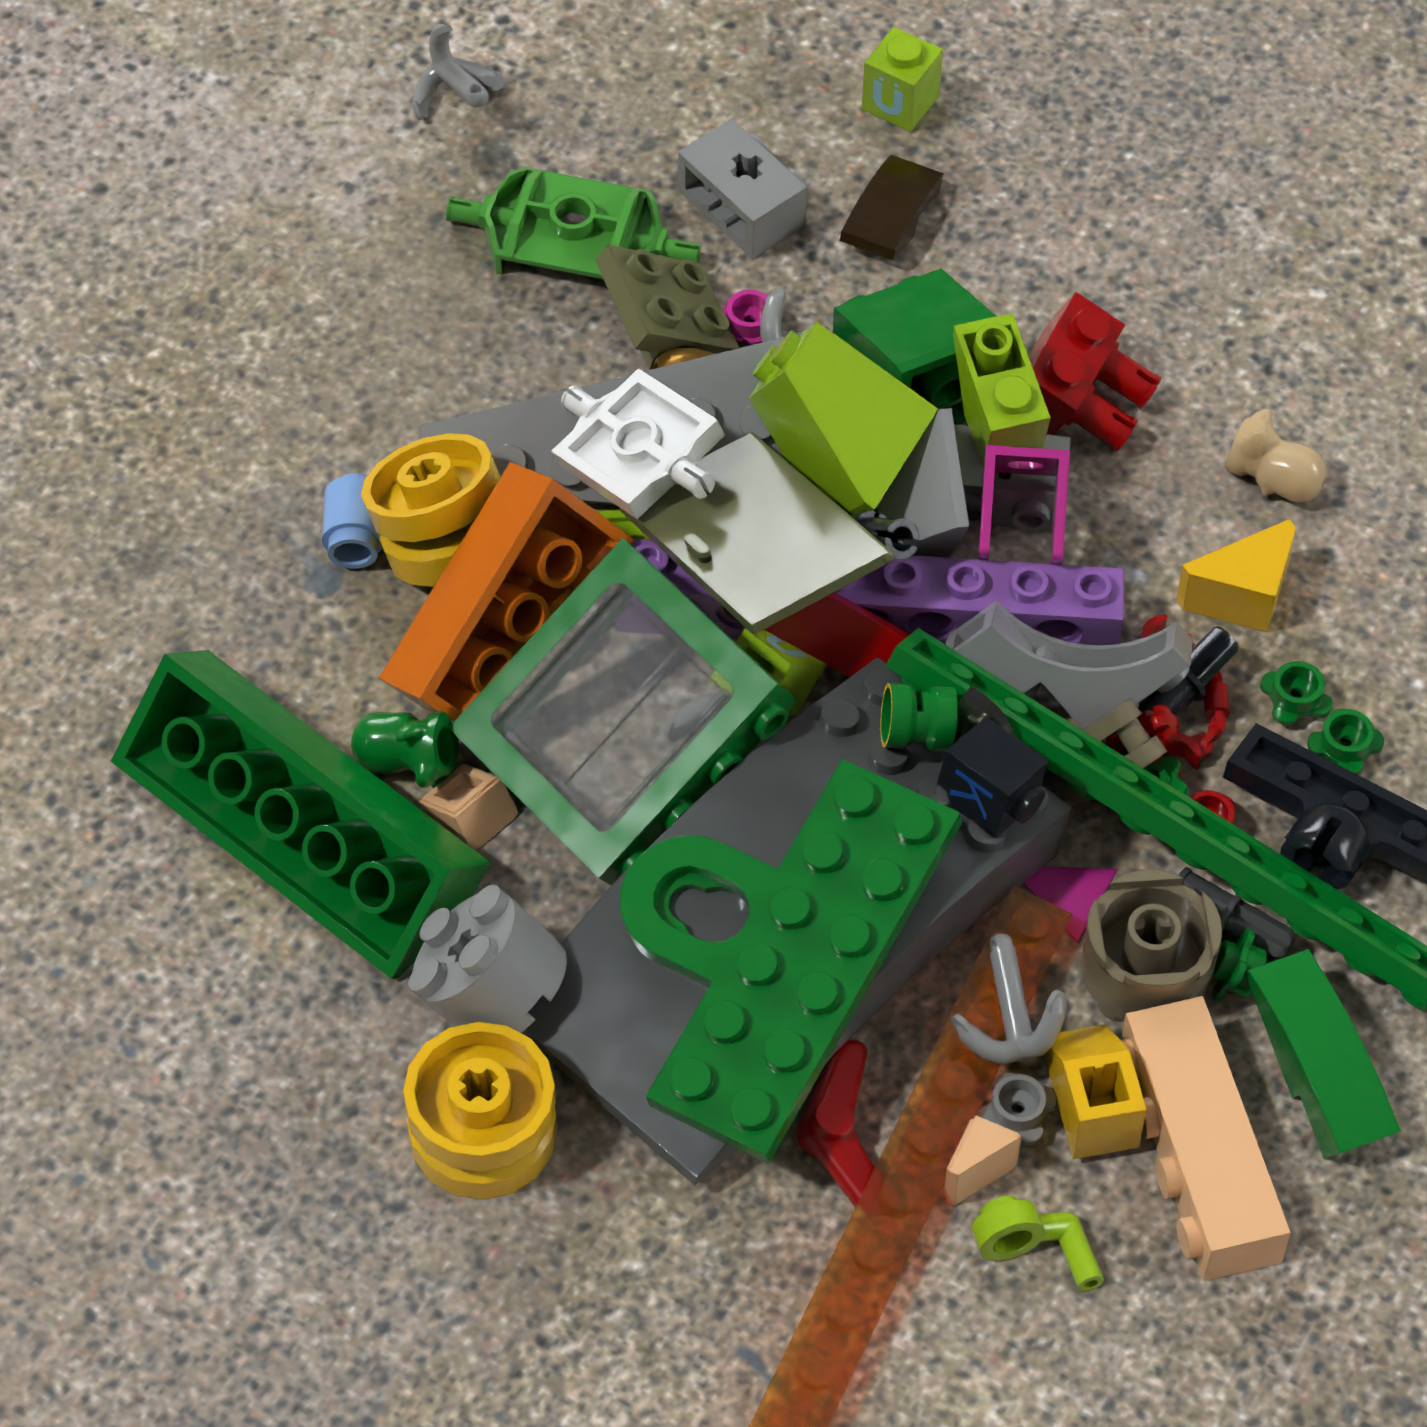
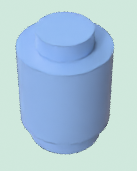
(347, 525)

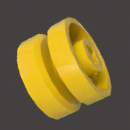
(427, 501)
(480, 1110)

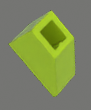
(999, 385)

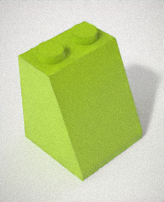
(838, 416)

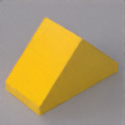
(1239, 579)

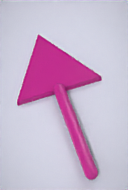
(1072, 891)

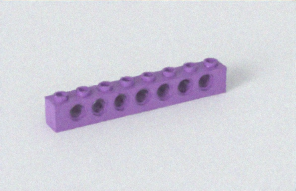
(944, 593)

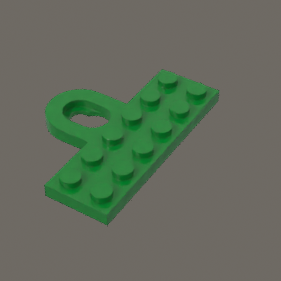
(798, 963)

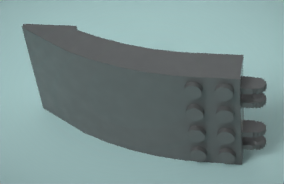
(625, 1012)

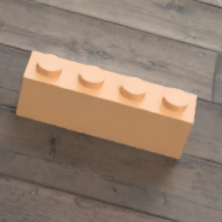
(1204, 1142)

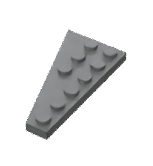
(533, 427)

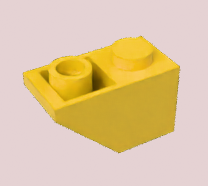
(1096, 1091)

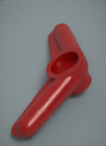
(828, 1121)

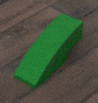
(1321, 1054)

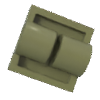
(664, 302)

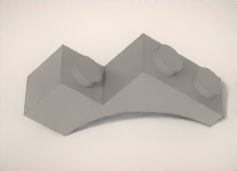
(1079, 676)

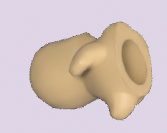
(1278, 465)

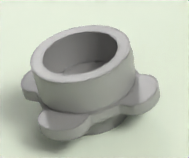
(1021, 1090)

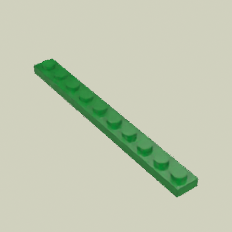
(1195, 832)

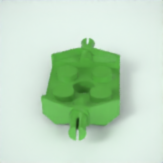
(526, 228)

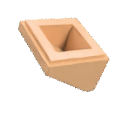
(470, 805)
(980, 1158)

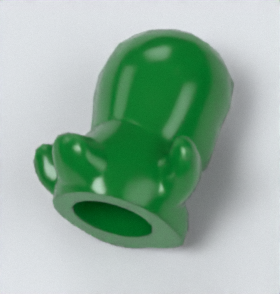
(401, 742)

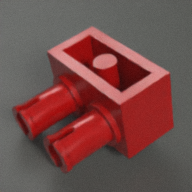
(1076, 352)

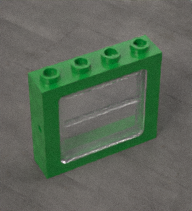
(621, 712)

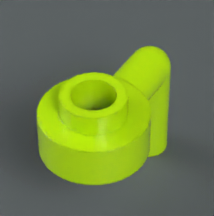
(1014, 1226)

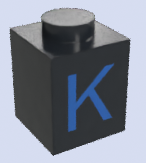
(992, 778)

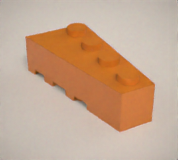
(498, 589)

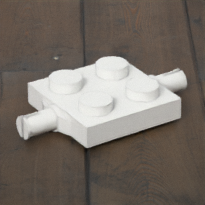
(637, 443)

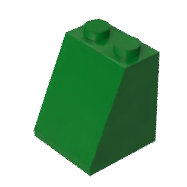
(911, 333)

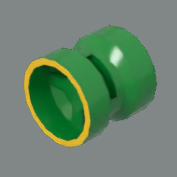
(918, 717)

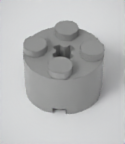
(486, 962)

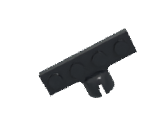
(1337, 811)

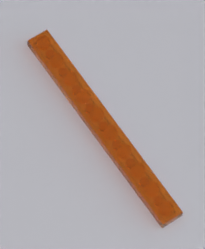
(904, 1183)

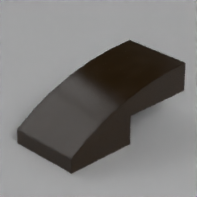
(890, 207)

